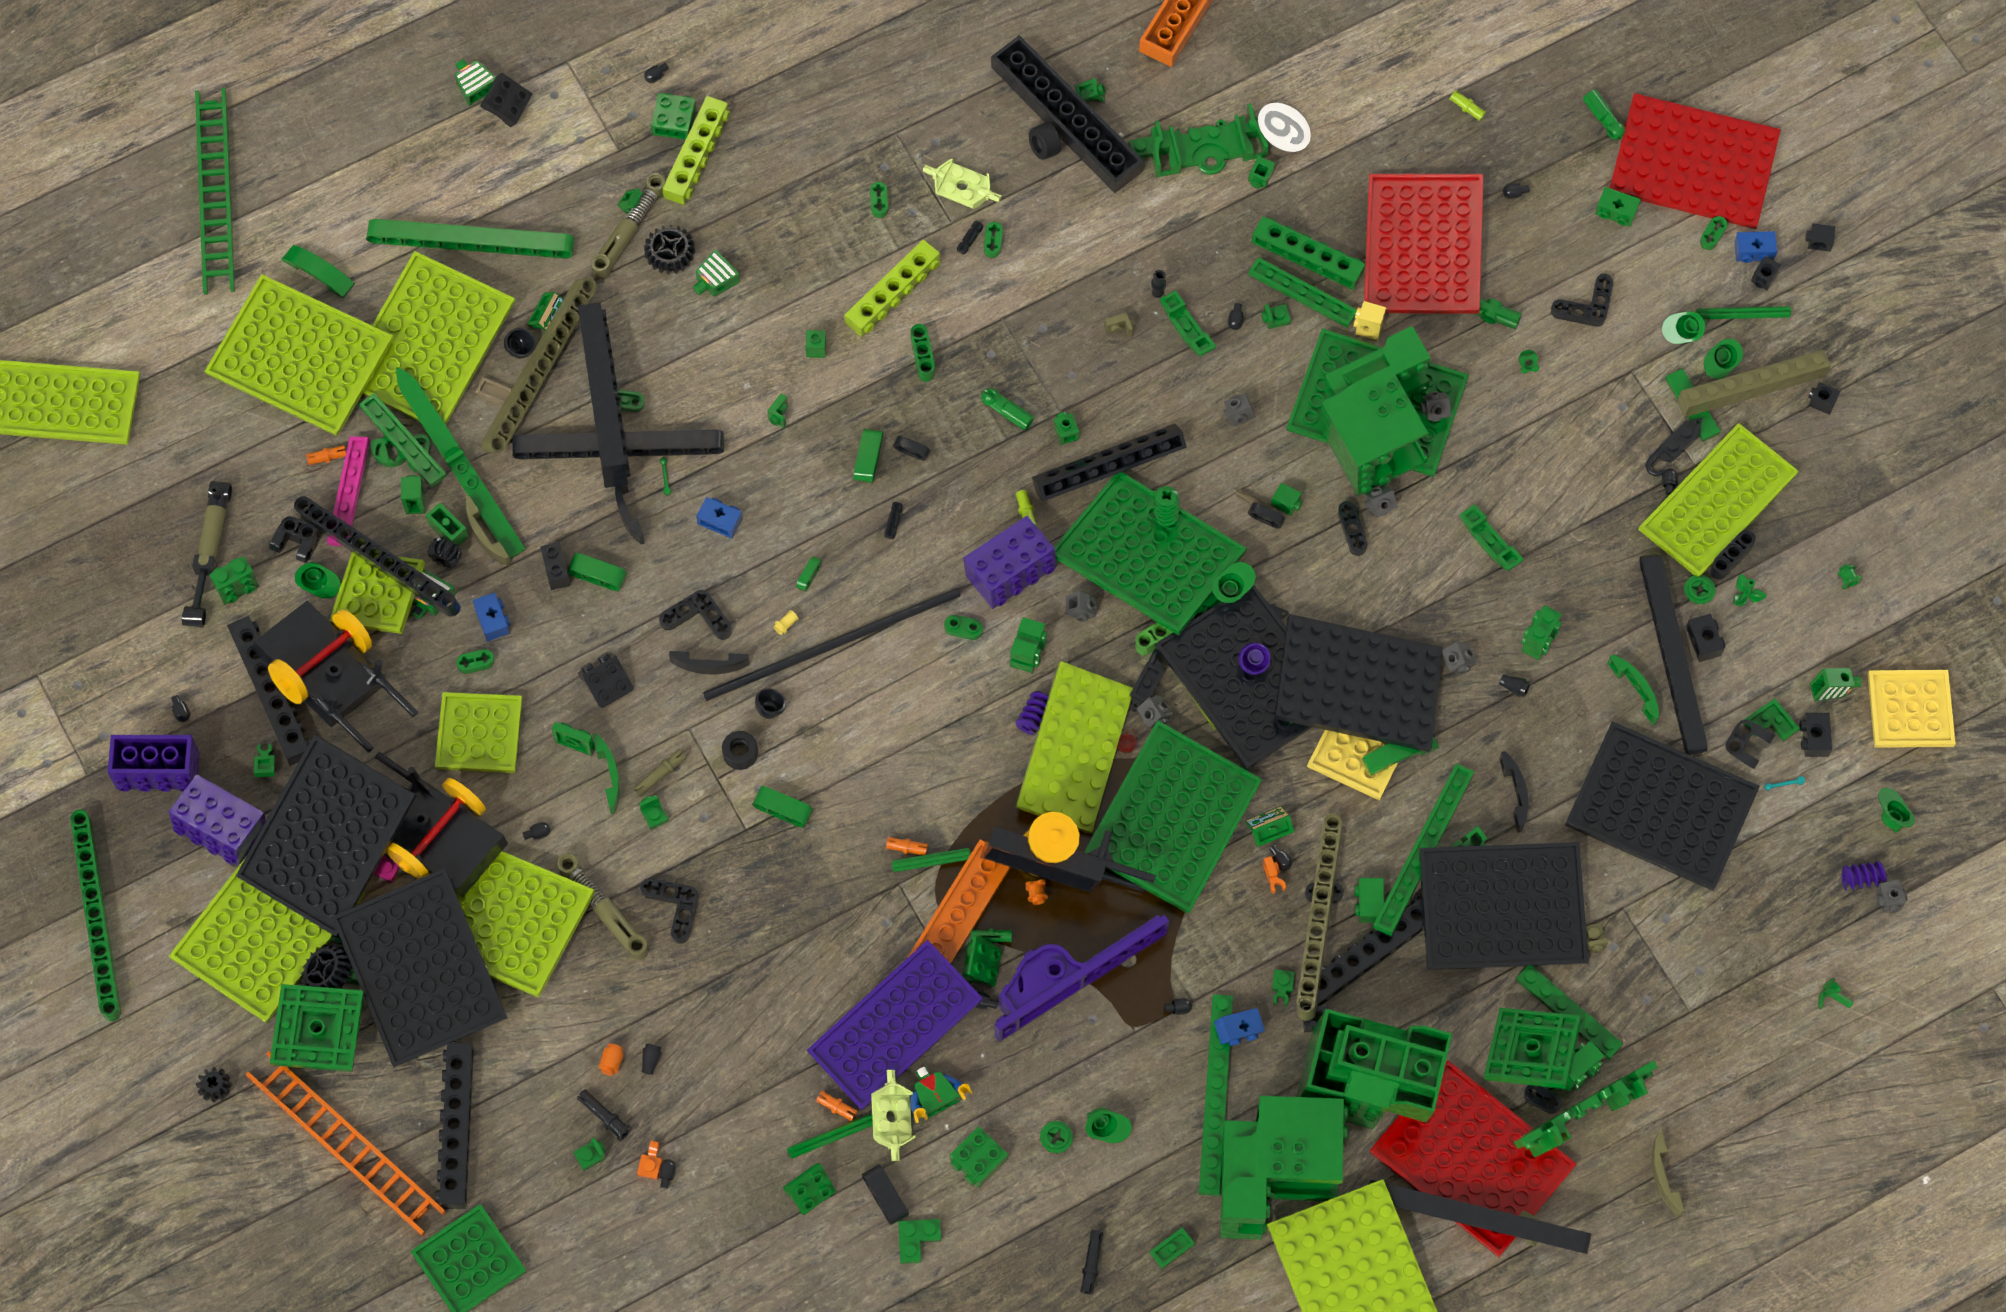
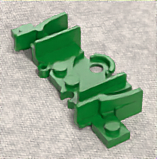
(1201, 143)
(1615, 1094)

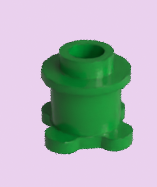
(1530, 365)
(1849, 576)

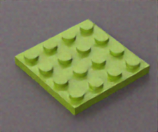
(375, 597)
(478, 732)

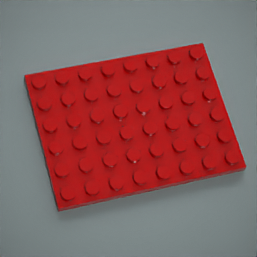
(1695, 160)
(1424, 243)
(1471, 1155)

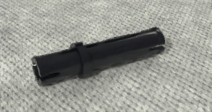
(1090, 1270)

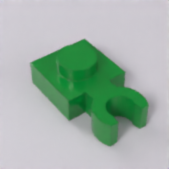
(264, 763)
(1282, 984)

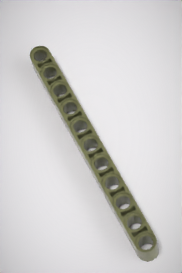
(532, 370)
(1315, 924)

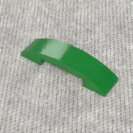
(319, 269)
(1186, 325)
(1489, 539)
(1623, 668)
(604, 752)
(1390, 754)

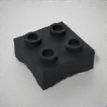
(506, 99)

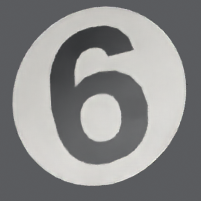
(1284, 127)

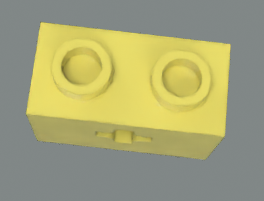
(1369, 320)

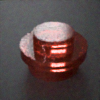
(1126, 743)

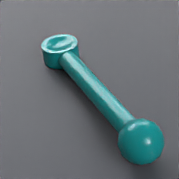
(1800, 780)

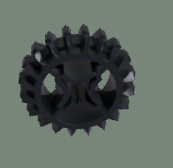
(674, 241)
(327, 967)

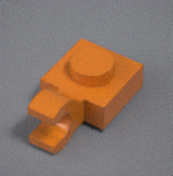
(1272, 870)
(650, 1164)

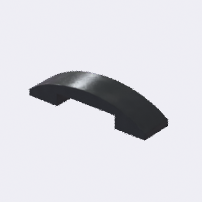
(632, 526)
(711, 667)
(1510, 768)

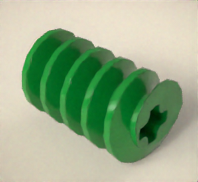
(1166, 506)

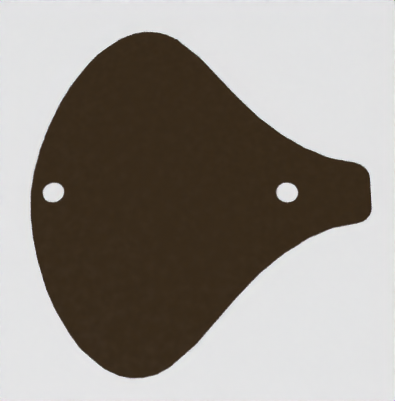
(1075, 918)

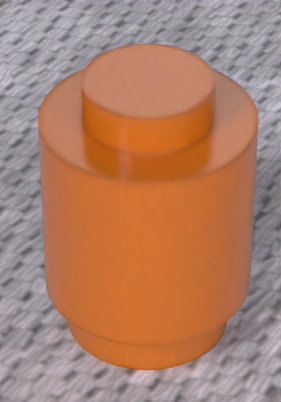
(611, 1059)

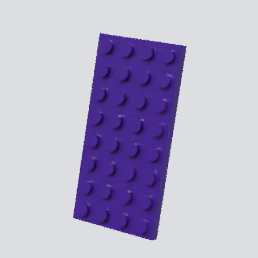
(895, 1024)

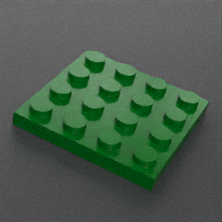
(468, 1261)

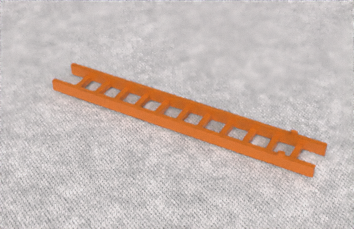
(418, 1213)

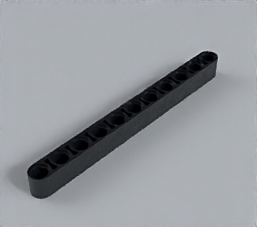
(637, 443)
(381, 562)
(1673, 654)
(1489, 1219)

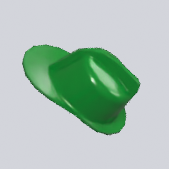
(1683, 327)
(1723, 358)
(317, 580)
(1234, 582)
(1895, 811)
(1107, 1125)

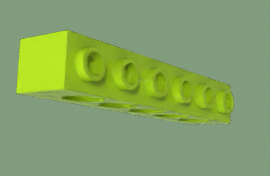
(711, 109)
(922, 253)

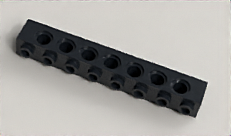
(1109, 462)
(294, 751)
(1365, 961)
(457, 1197)

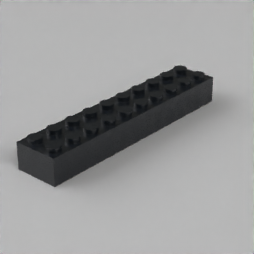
(1068, 113)
(604, 395)

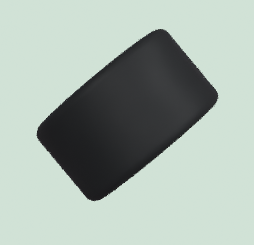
(1044, 141)
(737, 738)

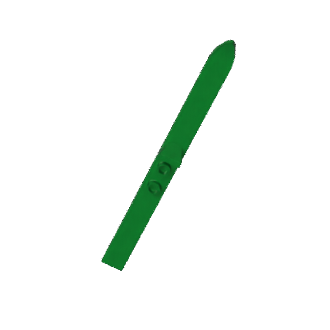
(459, 463)

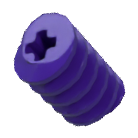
(1032, 712)
(1863, 874)

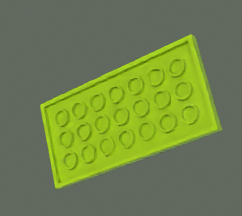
(67, 402)
(1718, 500)
(1075, 746)

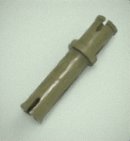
(660, 772)

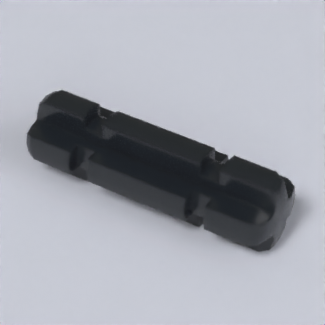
(969, 237)
(893, 520)

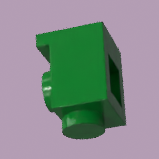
(1261, 173)
(1066, 433)

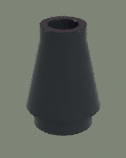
(1516, 685)
(650, 1058)

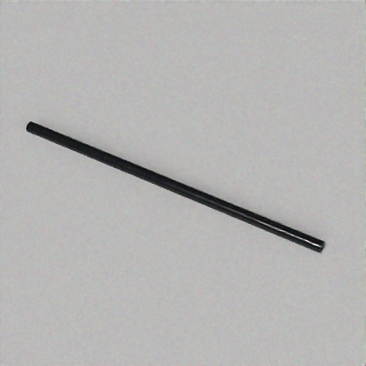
(831, 644)

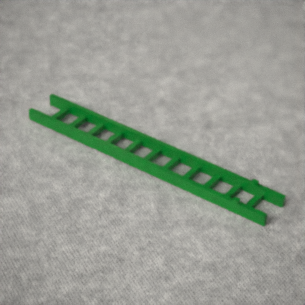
(213, 105)

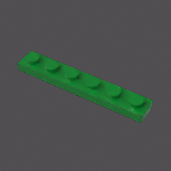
(1302, 292)
(402, 440)
(1560, 1003)

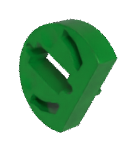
(383, 457)

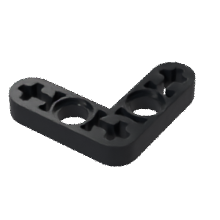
(1588, 310)
(697, 608)
(682, 904)

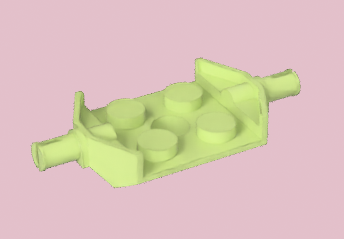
(950, 175)
(896, 1100)

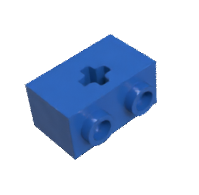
(1755, 246)
(725, 525)
(496, 626)
(1239, 1026)

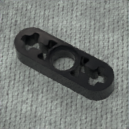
(1354, 519)

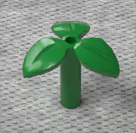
(1746, 586)
(1832, 989)

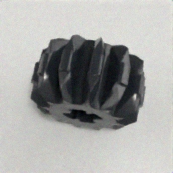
(444, 552)
(205, 1081)

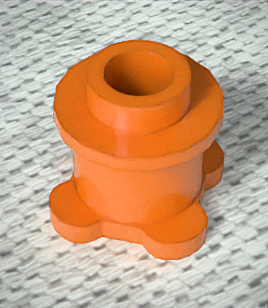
(1036, 891)

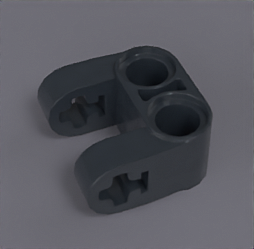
(296, 535)
(1743, 739)

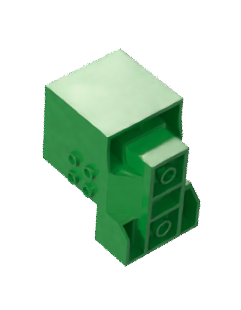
(1371, 412)
(1394, 1076)
(1284, 1155)

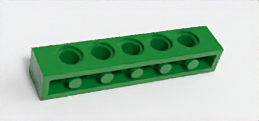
(1311, 261)

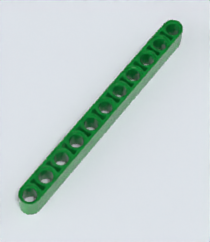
(470, 238)
(98, 923)

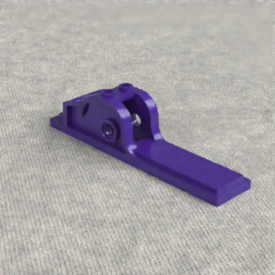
(1053, 976)

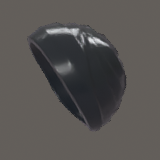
(519, 343)
(770, 703)

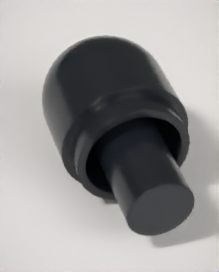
(655, 73)
(1515, 190)
(1236, 317)
(1669, 480)
(180, 709)
(537, 831)
(1281, 857)
(987, 1002)
(1178, 1006)
(666, 1172)

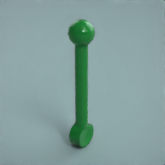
(667, 491)

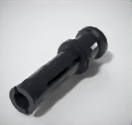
(610, 1120)

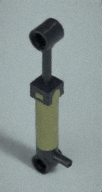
(205, 559)

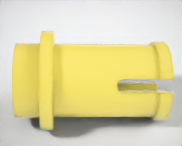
(787, 621)

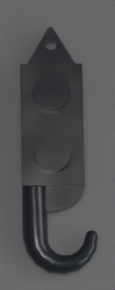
(1675, 445)
(1148, 680)

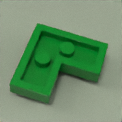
(1776, 717)
(913, 1233)

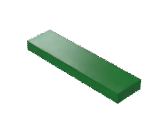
(1679, 381)

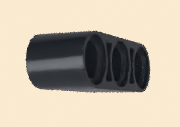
(1737, 547)
(885, 1194)

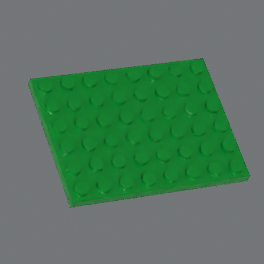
(1338, 350)
(1145, 564)
(1175, 815)

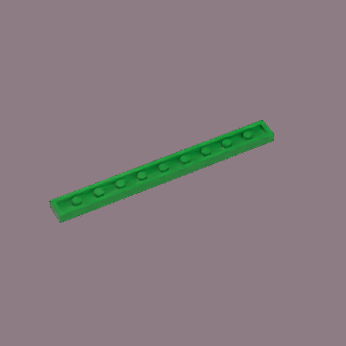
(1428, 838)
(1215, 1102)

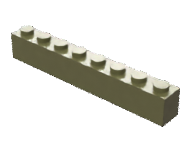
(1753, 383)

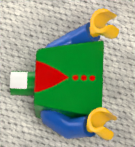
(935, 1093)

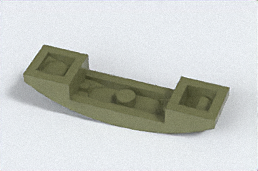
(496, 550)
(1672, 1199)

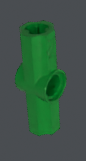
(1494, 312)

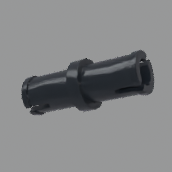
(1158, 283)

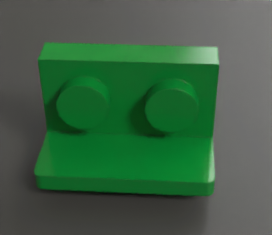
(981, 962)
(810, 1188)

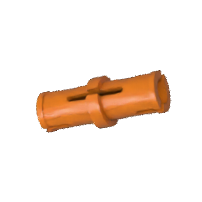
(326, 455)
(906, 846)
(837, 1106)

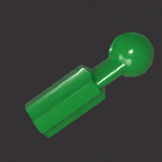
(1604, 114)
(1007, 409)

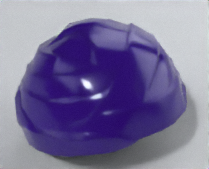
(1254, 658)

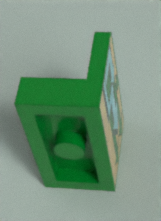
(545, 310)
(1270, 826)

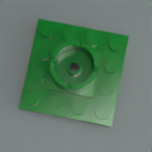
(307, 1011)
(1532, 1048)

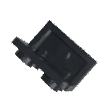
(606, 679)

